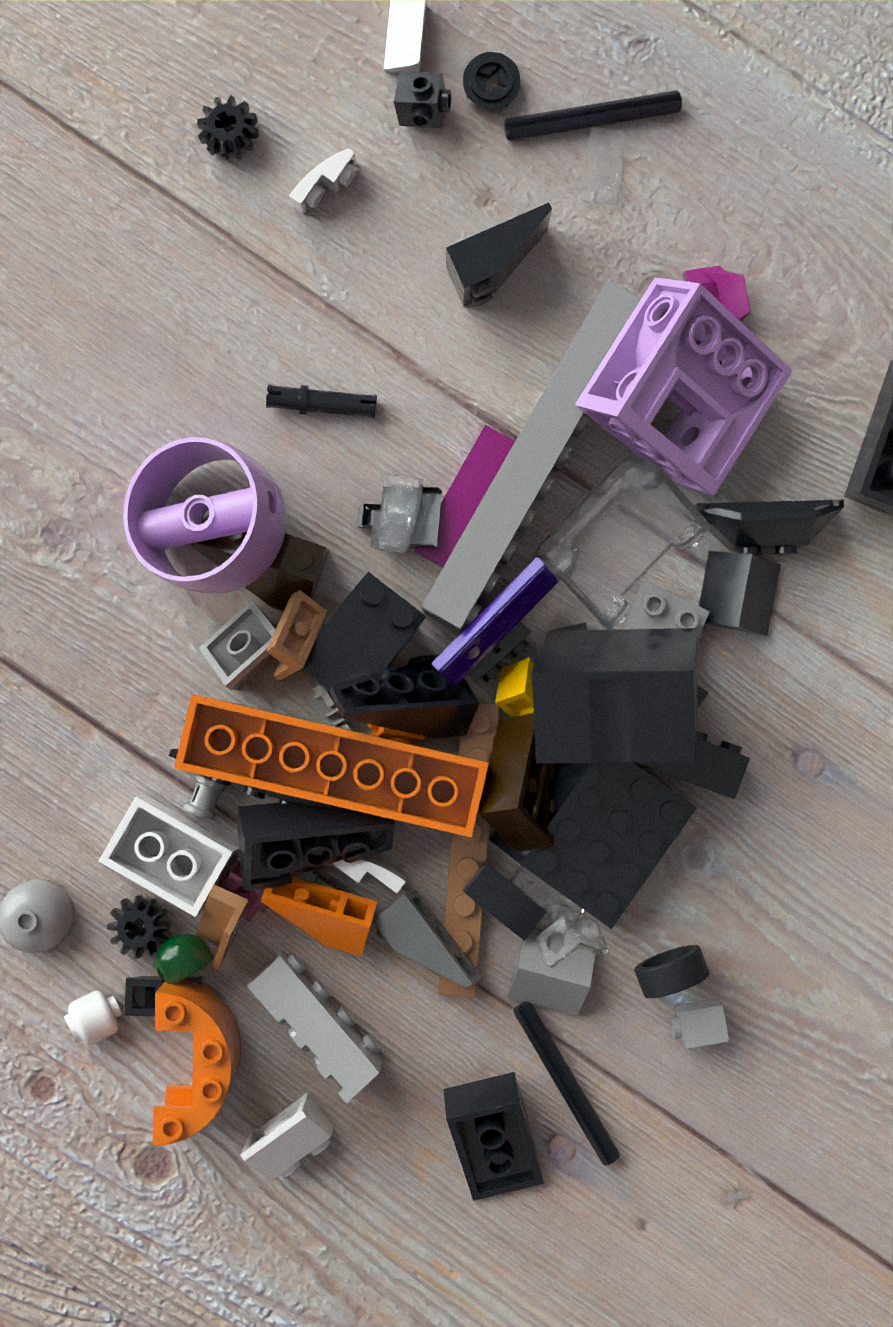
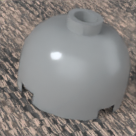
(36, 916)

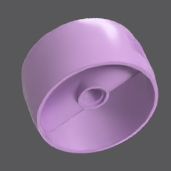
(253, 510)

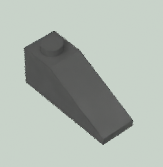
(420, 936)

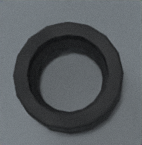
(672, 971)

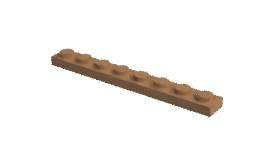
(468, 855)

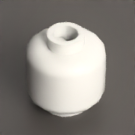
(93, 1017)

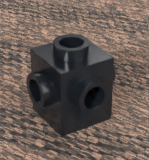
(421, 99)

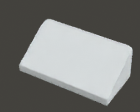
(405, 36)

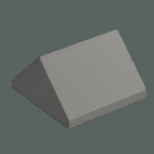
(240, 646)
(555, 988)

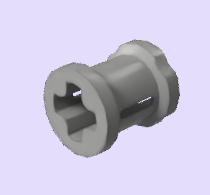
(204, 797)

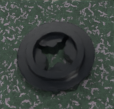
(485, 66)

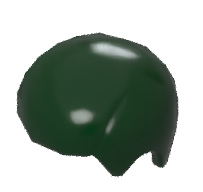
(181, 957)

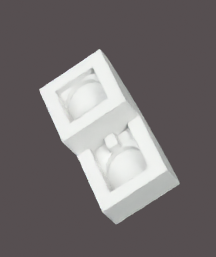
(379, 870)

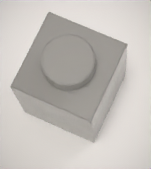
(699, 1023)

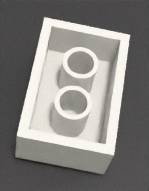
(168, 854)

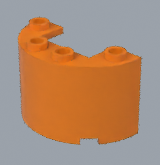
(215, 1058)

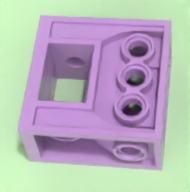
(704, 361)

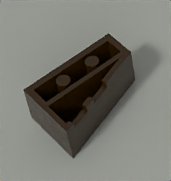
(517, 787)

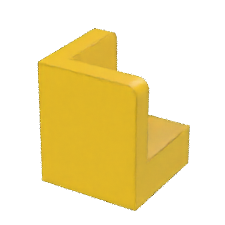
(515, 688)

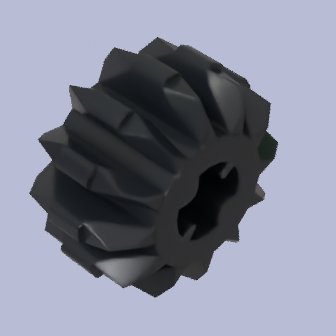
(222, 115)
(147, 938)

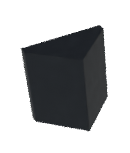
(739, 591)

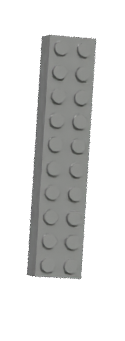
(527, 467)

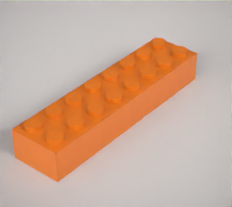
(331, 765)

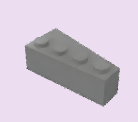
(318, 1024)

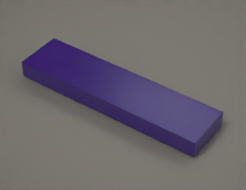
(495, 621)

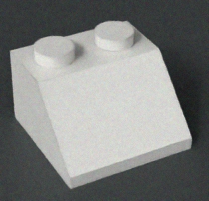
(288, 1138)

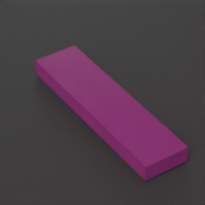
(467, 492)

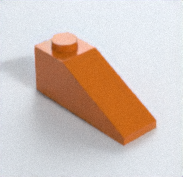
(325, 913)

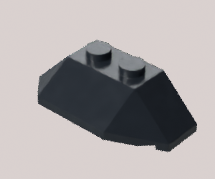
(768, 524)

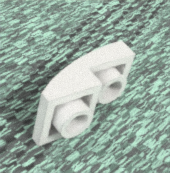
(332, 173)

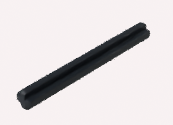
(593, 115)
(566, 1083)

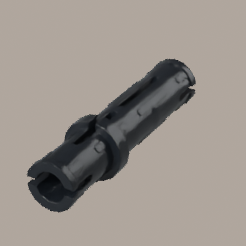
(321, 401)

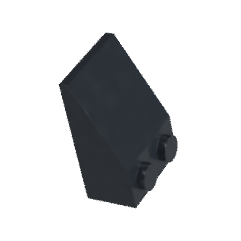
(488, 258)
(362, 634)
(492, 1136)

